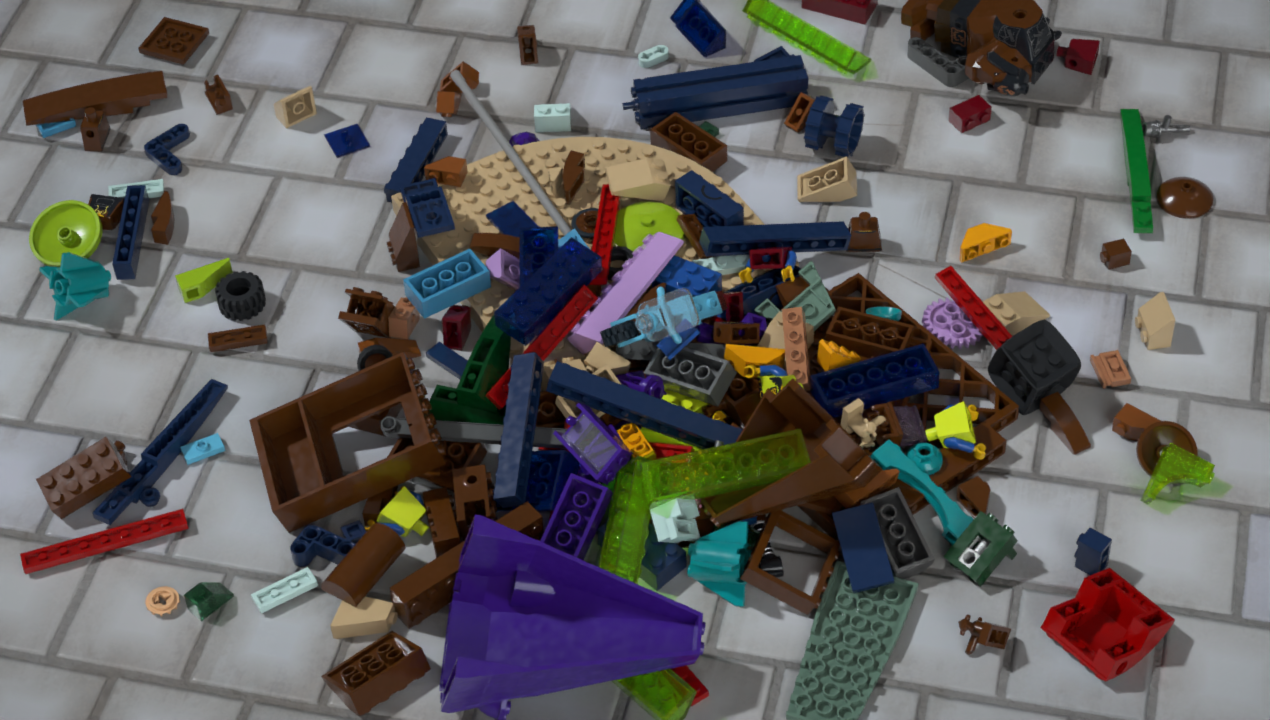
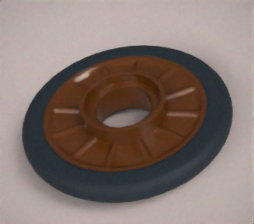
(580, 222)

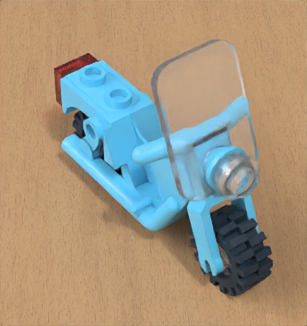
(665, 317)

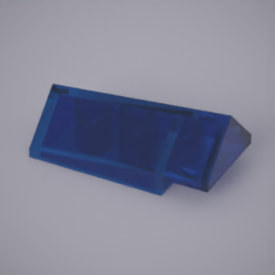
(699, 27)

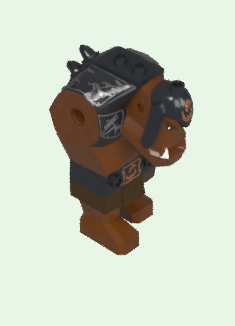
(1002, 39)

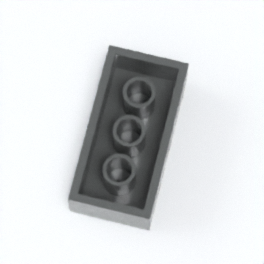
(693, 374)

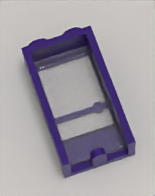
(594, 445)

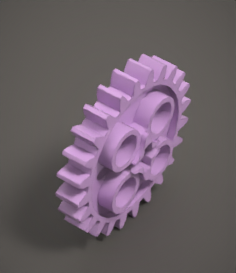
(950, 324)

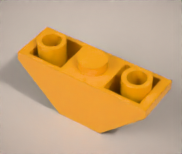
(983, 240)
(751, 355)
(832, 356)
(636, 442)

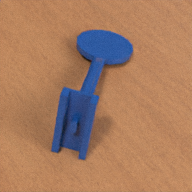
(670, 348)

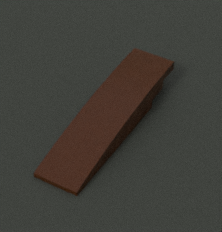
(110, 95)

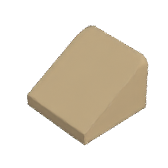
(555, 178)

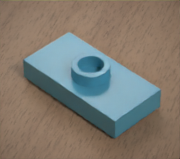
(202, 448)

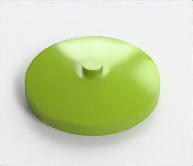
(645, 218)
(63, 229)

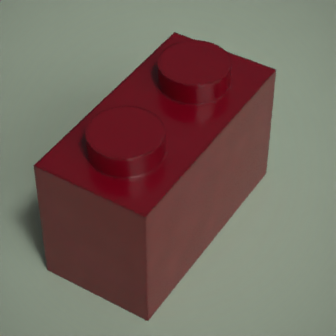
(970, 114)

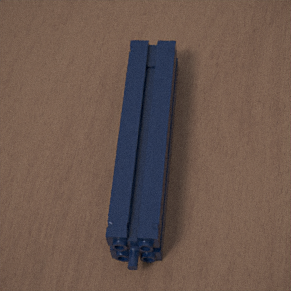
(719, 91)

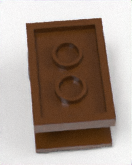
(371, 312)
(472, 487)

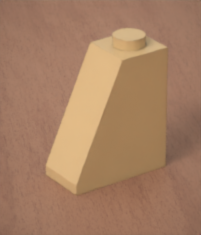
(368, 618)

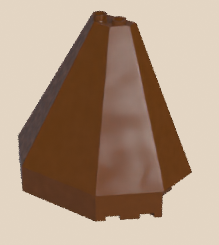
(835, 457)

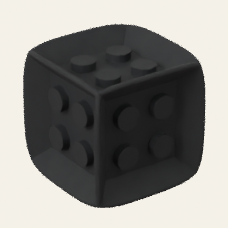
(1034, 365)

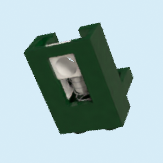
(986, 557)

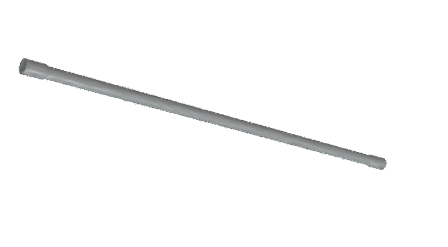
(460, 81)

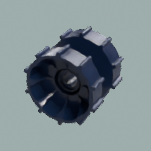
(824, 123)

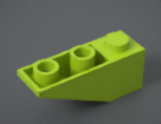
(200, 281)

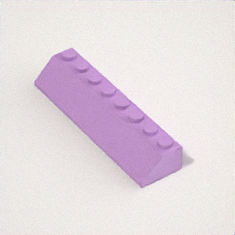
(625, 289)

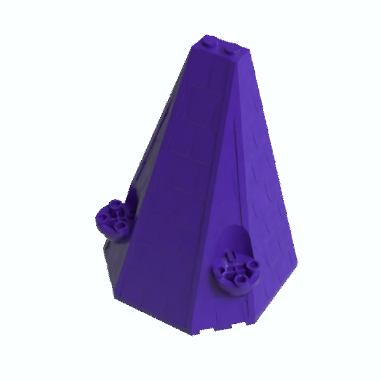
(550, 624)

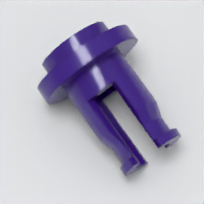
(651, 385)

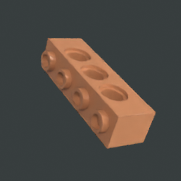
(796, 345)

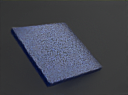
(347, 140)

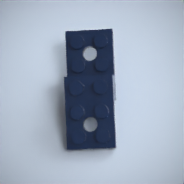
(427, 207)

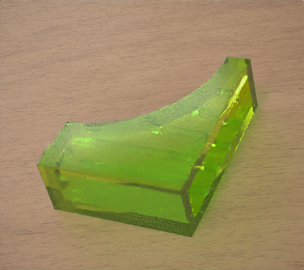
(1177, 466)

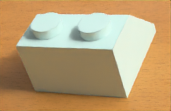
(552, 117)

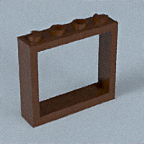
(777, 587)

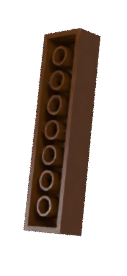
(433, 584)

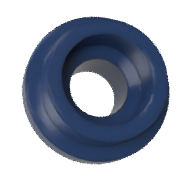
(150, 497)

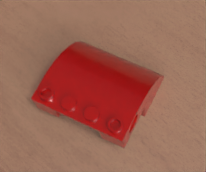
(1107, 624)

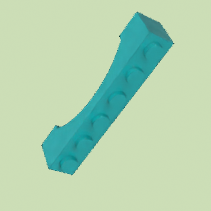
(949, 512)

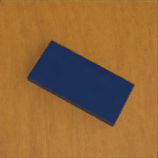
(863, 547)

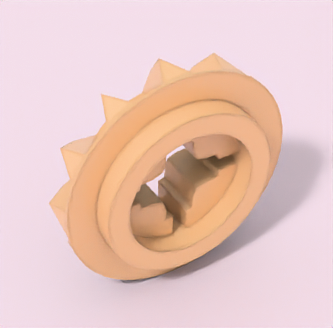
(165, 593)

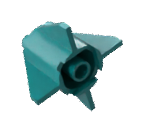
(76, 283)
(720, 561)

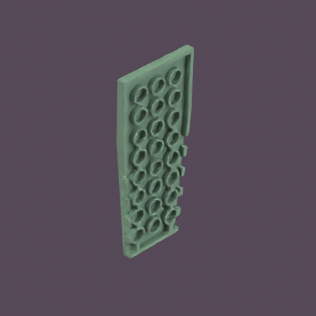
(848, 647)

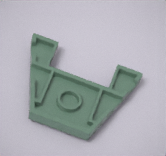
(813, 300)

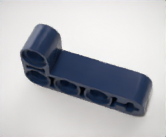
(319, 542)

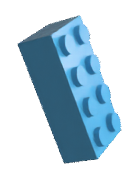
(447, 283)

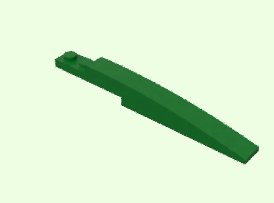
(1137, 171)

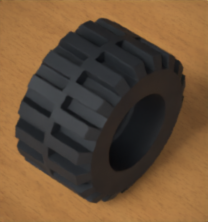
(240, 295)

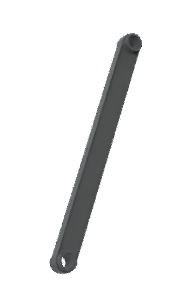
(470, 432)

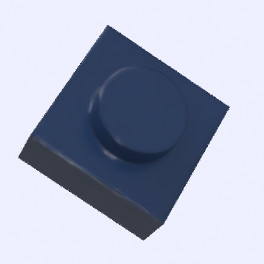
(353, 531)

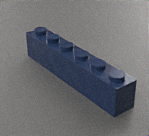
(419, 153)
(131, 232)

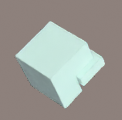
(675, 521)

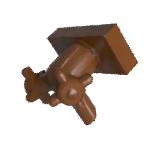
(983, 633)

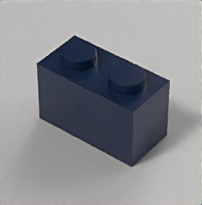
(1092, 551)

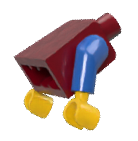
(770, 259)

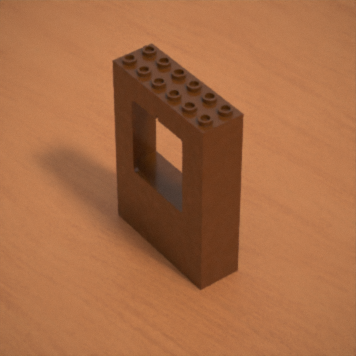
(302, 457)

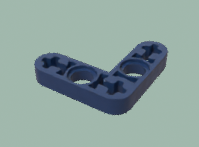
(157, 148)

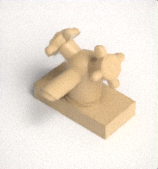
(853, 421)

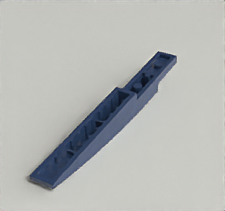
(161, 452)

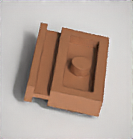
(1110, 369)

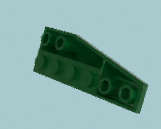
(484, 368)
(446, 408)

